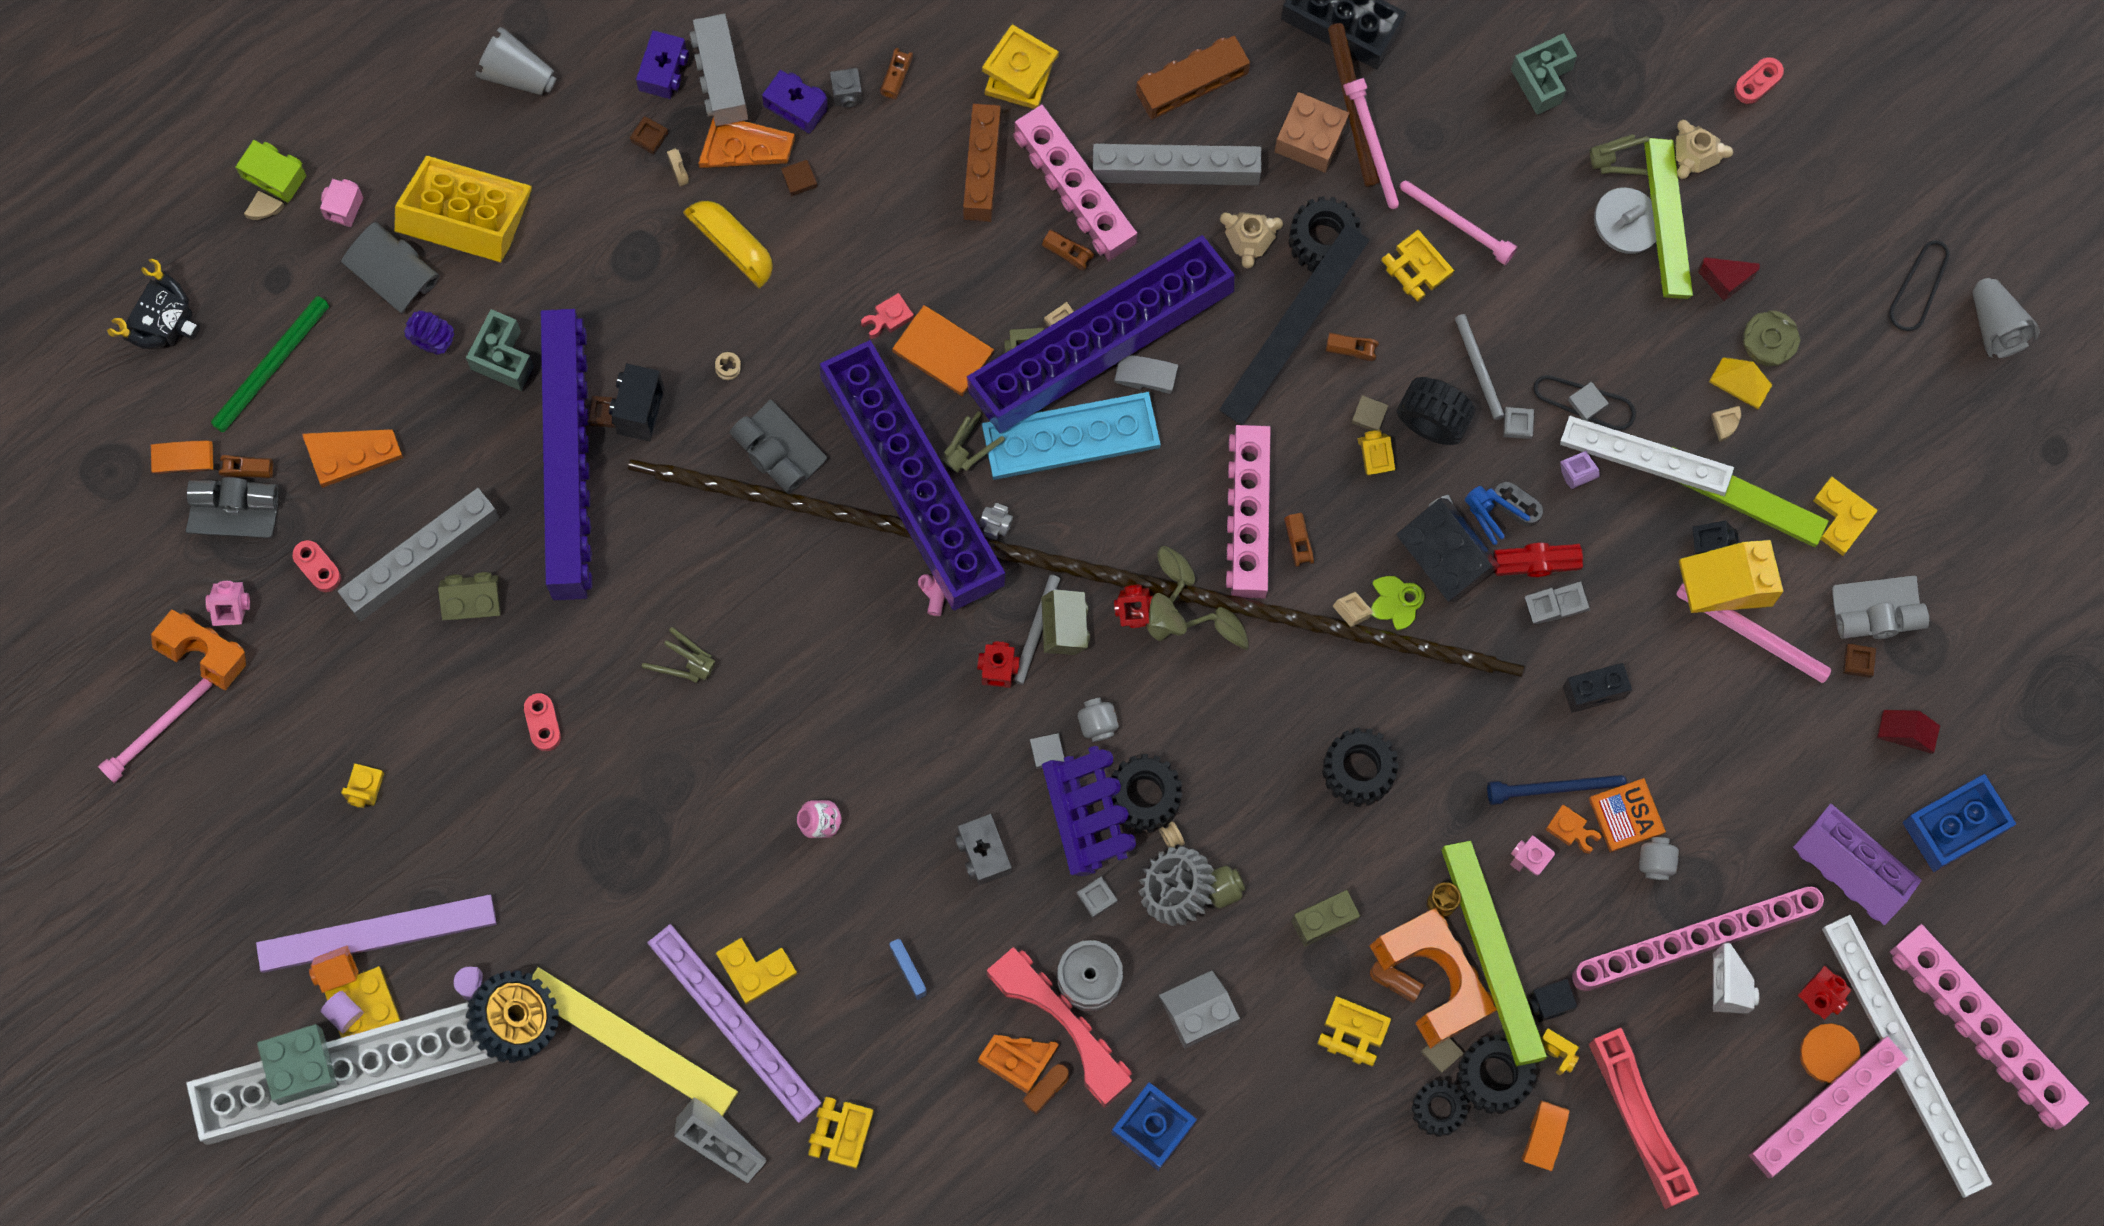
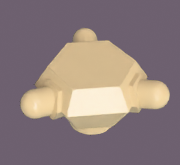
(1698, 149)
(1250, 234)

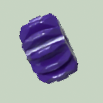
(429, 332)

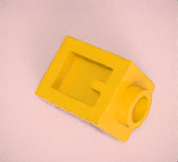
(1377, 452)
(363, 786)
(1557, 1045)

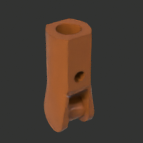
(895, 75)
(1063, 247)
(1346, 346)
(249, 467)
(1298, 536)
(1396, 982)
(1046, 1088)

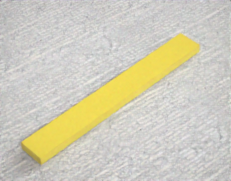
(637, 1045)

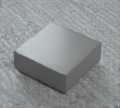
(1588, 401)
(1518, 423)
(1046, 749)
(1097, 897)

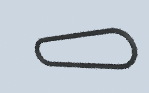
(1932, 292)
(1574, 411)

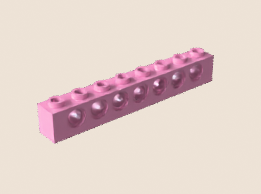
(2004, 1031)

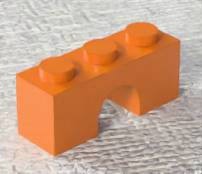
(181, 634)

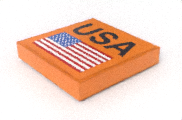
(1627, 815)

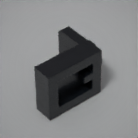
(1714, 536)

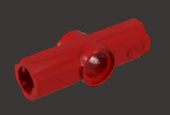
(1538, 559)

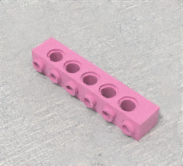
(1041, 125)
(1255, 441)
(1828, 1107)

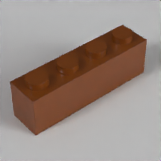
(1192, 77)
(982, 162)

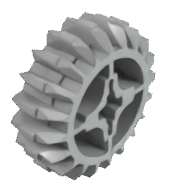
(1177, 886)

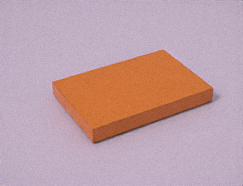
(942, 350)

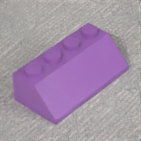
(1857, 864)

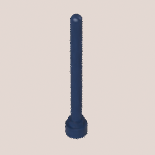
(1501, 792)

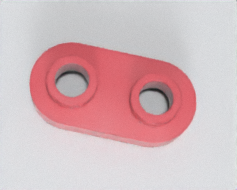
(1756, 80)
(315, 565)
(541, 721)

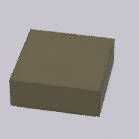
(1369, 413)
(1442, 1055)

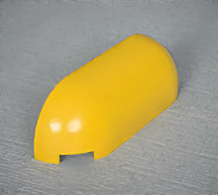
(732, 240)

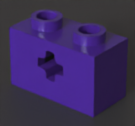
(660, 50)
(801, 113)

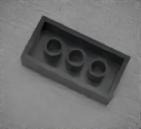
(1368, 24)

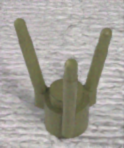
(1603, 155)
(956, 456)
(699, 663)

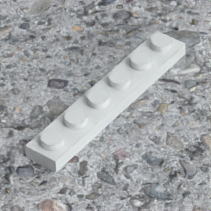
(1647, 456)

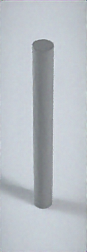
(1479, 367)
(1034, 635)

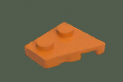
(1017, 1059)

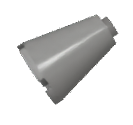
(514, 65)
(2002, 319)

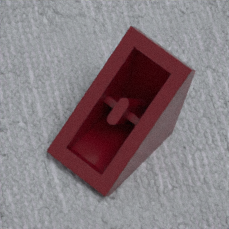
(1727, 276)
(1909, 729)

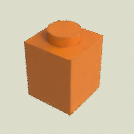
(333, 969)

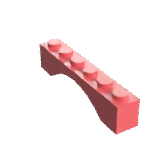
(1019, 981)
(1655, 1149)

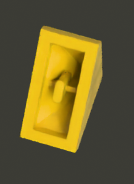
(1742, 380)

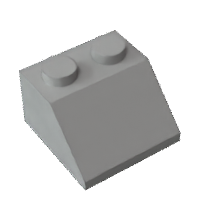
(1199, 1009)

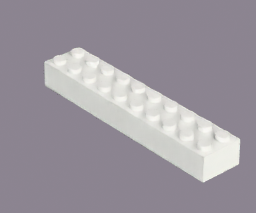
(363, 1067)

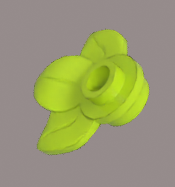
(1392, 602)

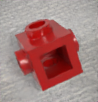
(1129, 615)
(998, 674)
(1825, 993)

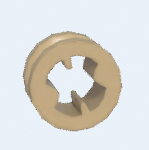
(731, 373)
(1171, 835)

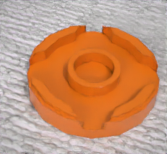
(1828, 1052)

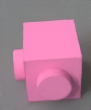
(341, 202)

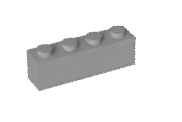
(720, 70)

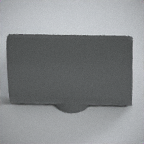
(389, 267)
(778, 447)
(232, 508)

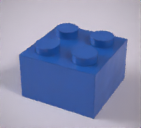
(1153, 1126)

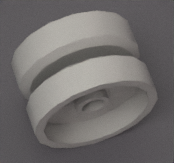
(1090, 993)

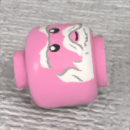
(819, 819)

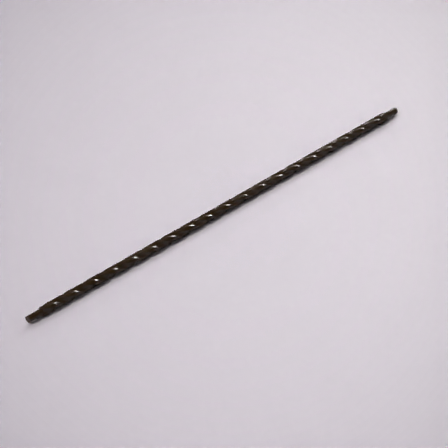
(1088, 571)

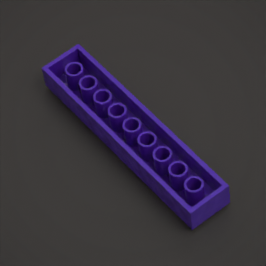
(1100, 334)
(564, 455)
(912, 475)

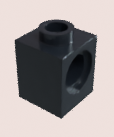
(1552, 1001)

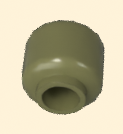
(1227, 887)

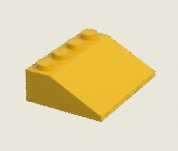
(461, 208)

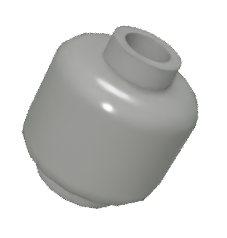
(1098, 720)
(1658, 859)

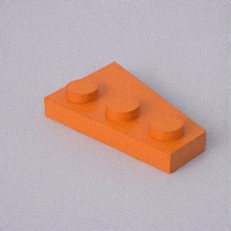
(745, 144)
(350, 453)

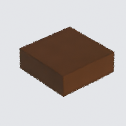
(648, 135)
(799, 177)
(599, 412)
(1859, 660)

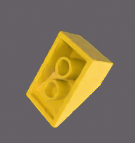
(1732, 578)

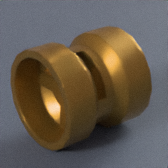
(1447, 895)

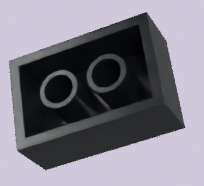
(1448, 550)

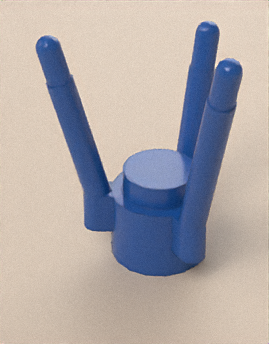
(1482, 503)

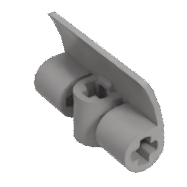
(1879, 608)

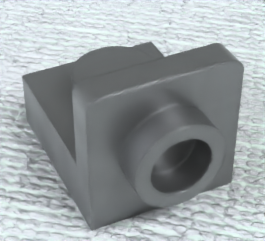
(846, 88)

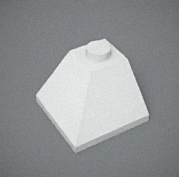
(1732, 983)

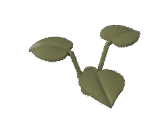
(1166, 619)

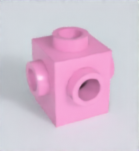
(227, 603)

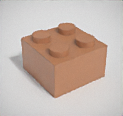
(1311, 132)

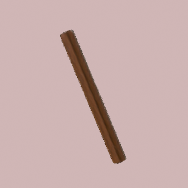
(1347, 75)

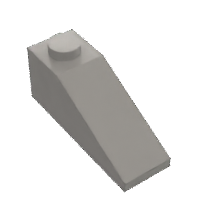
(717, 1140)

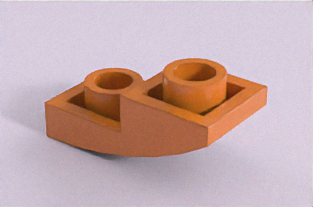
(182, 456)
(1546, 1135)

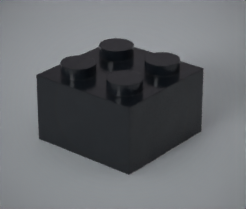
(637, 402)

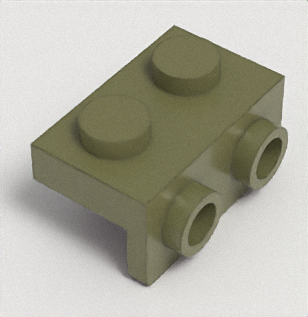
(469, 596)

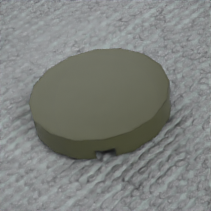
(1771, 338)

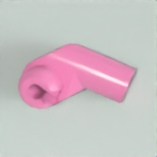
(934, 593)

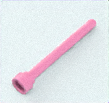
(1356, 91)
(1502, 250)
(115, 766)

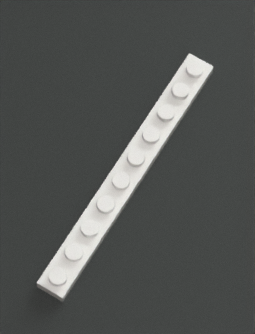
(1915, 1072)

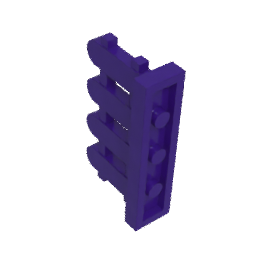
(1072, 816)

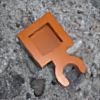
(1569, 827)

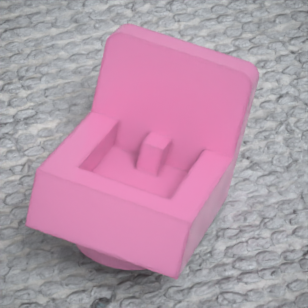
(1532, 855)

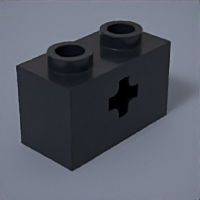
(1597, 687)

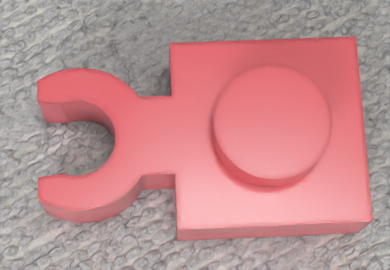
(890, 314)

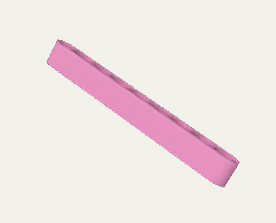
(1708, 929)

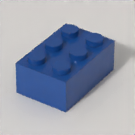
(1959, 823)

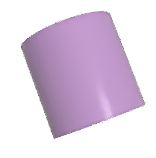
(1579, 470)
(467, 981)
(341, 1011)

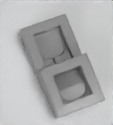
(1146, 372)
(1557, 603)

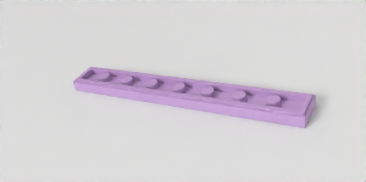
(377, 932)
(734, 1023)

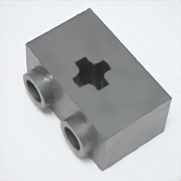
(984, 833)

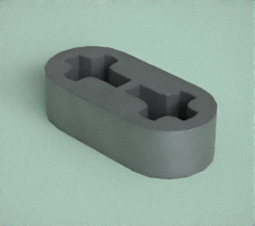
(1522, 499)

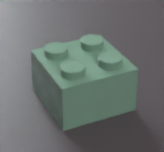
(297, 1064)

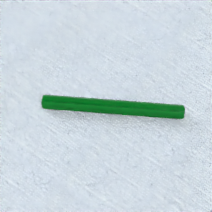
(269, 364)

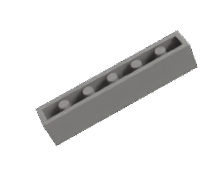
(1177, 164)
(419, 554)

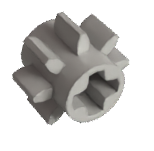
(995, 521)

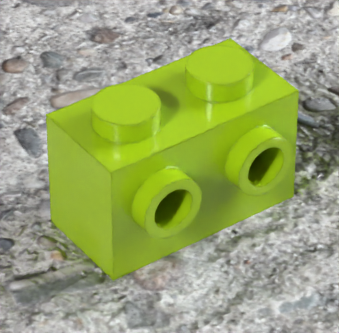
(271, 170)

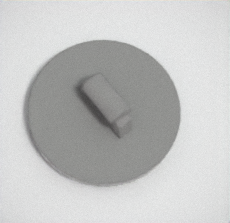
(1625, 220)

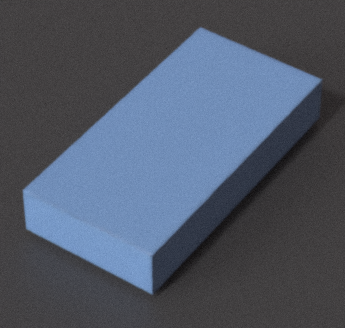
(908, 969)

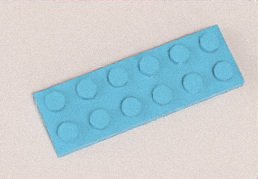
(1074, 436)

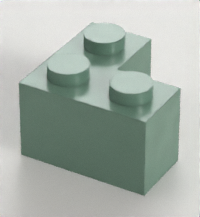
(1539, 71)
(494, 352)

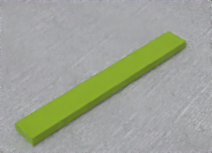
(1494, 954)

